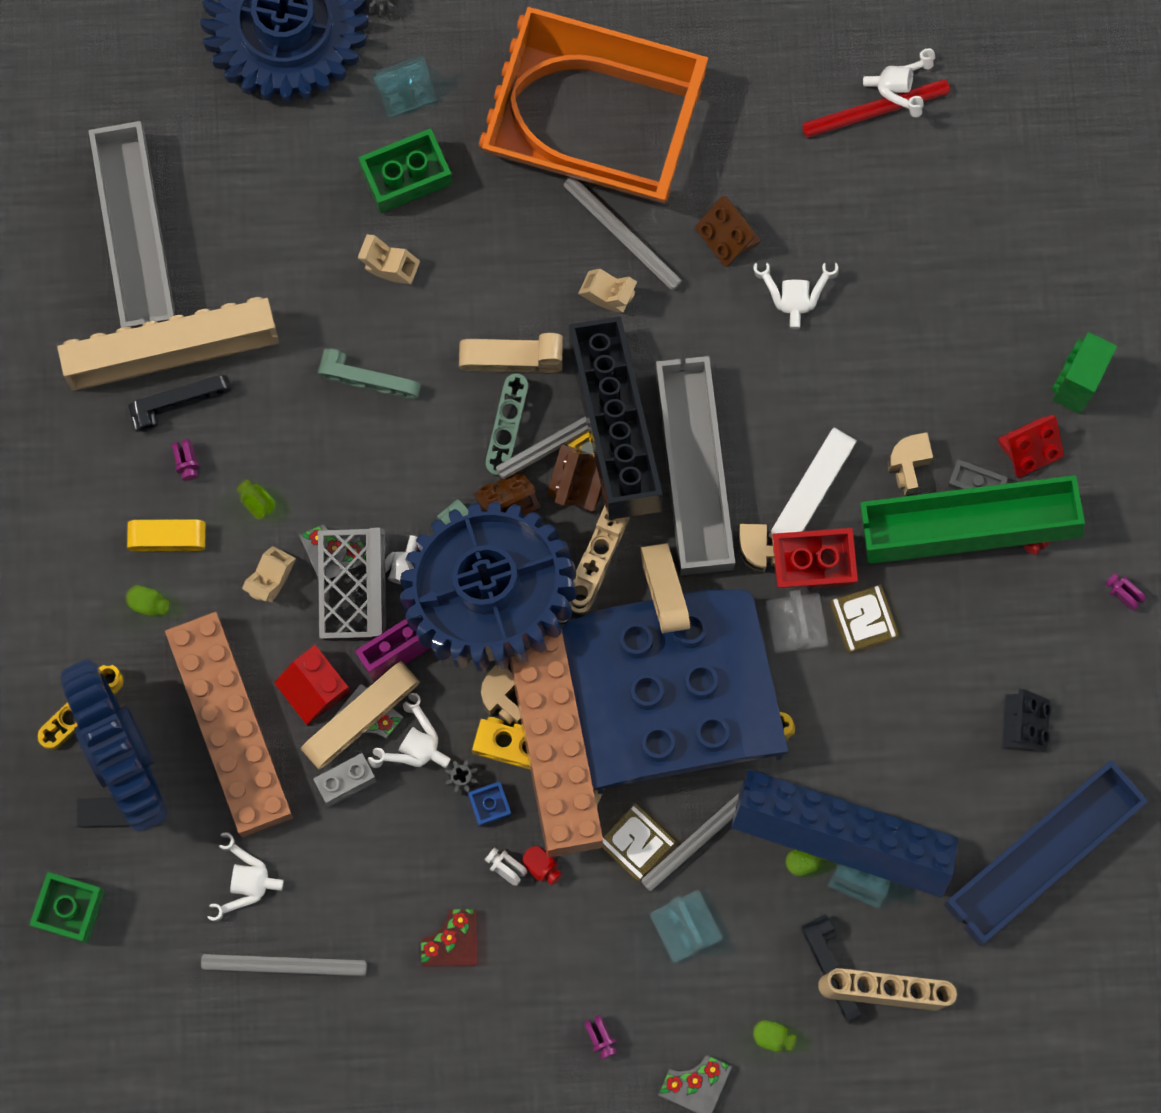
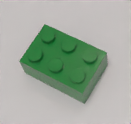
(405, 170)
(1082, 372)

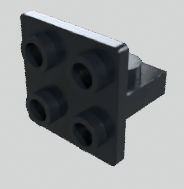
(1026, 721)

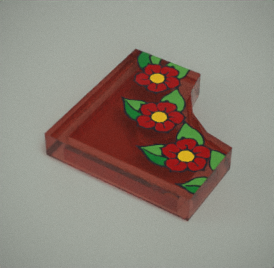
(454, 942)

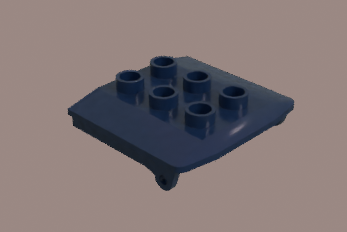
(672, 698)

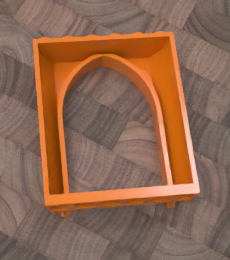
(560, 43)

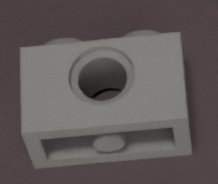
(345, 780)

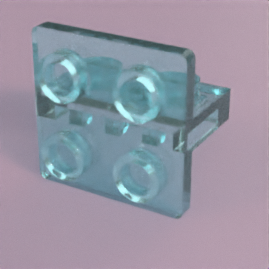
(404, 86)
(859, 885)
(685, 926)

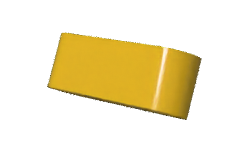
(166, 535)

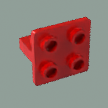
(1033, 445)

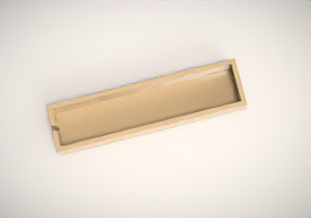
(168, 343)

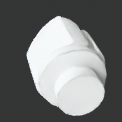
(506, 866)

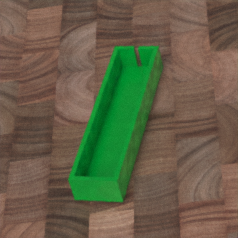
(972, 519)

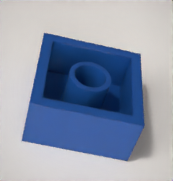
(489, 804)

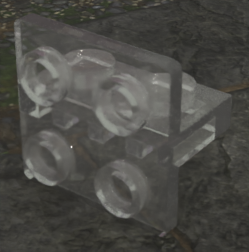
(797, 622)

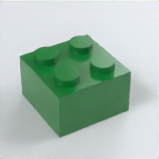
(67, 908)

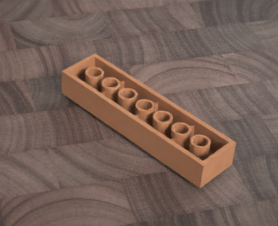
(229, 724)
(556, 750)

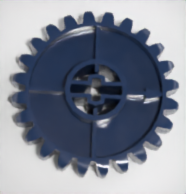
(488, 586)
(113, 745)

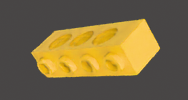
(486, 745)

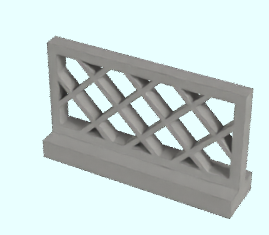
(375, 583)

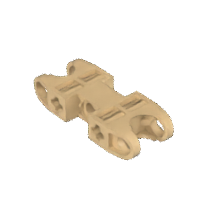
(597, 564)

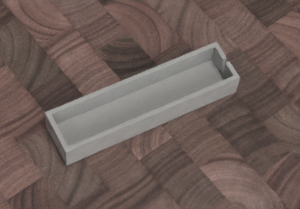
(132, 224)
(694, 466)

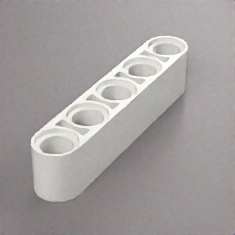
(815, 483)

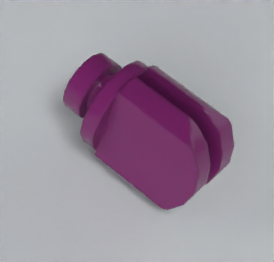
(185, 460)
(1125, 591)
(604, 1047)

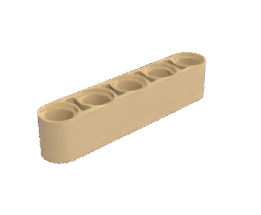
(665, 588)
(360, 715)
(899, 986)

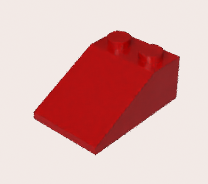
(815, 558)

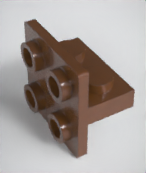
(726, 231)
(575, 479)
(509, 491)

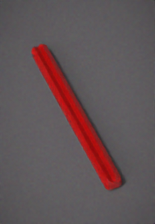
(871, 109)

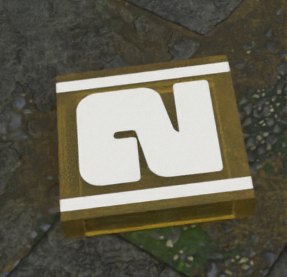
(864, 618)
(637, 842)

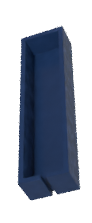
(845, 833)
(1045, 852)

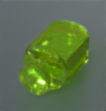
(256, 499)
(146, 601)
(802, 863)
(773, 1036)

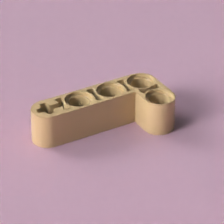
(512, 355)

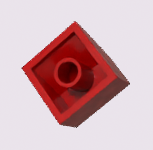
(311, 685)

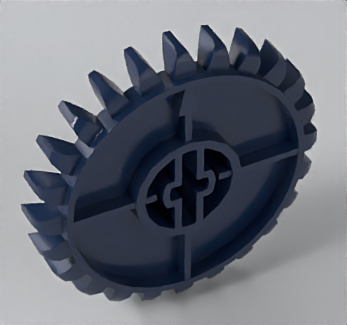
(284, 43)

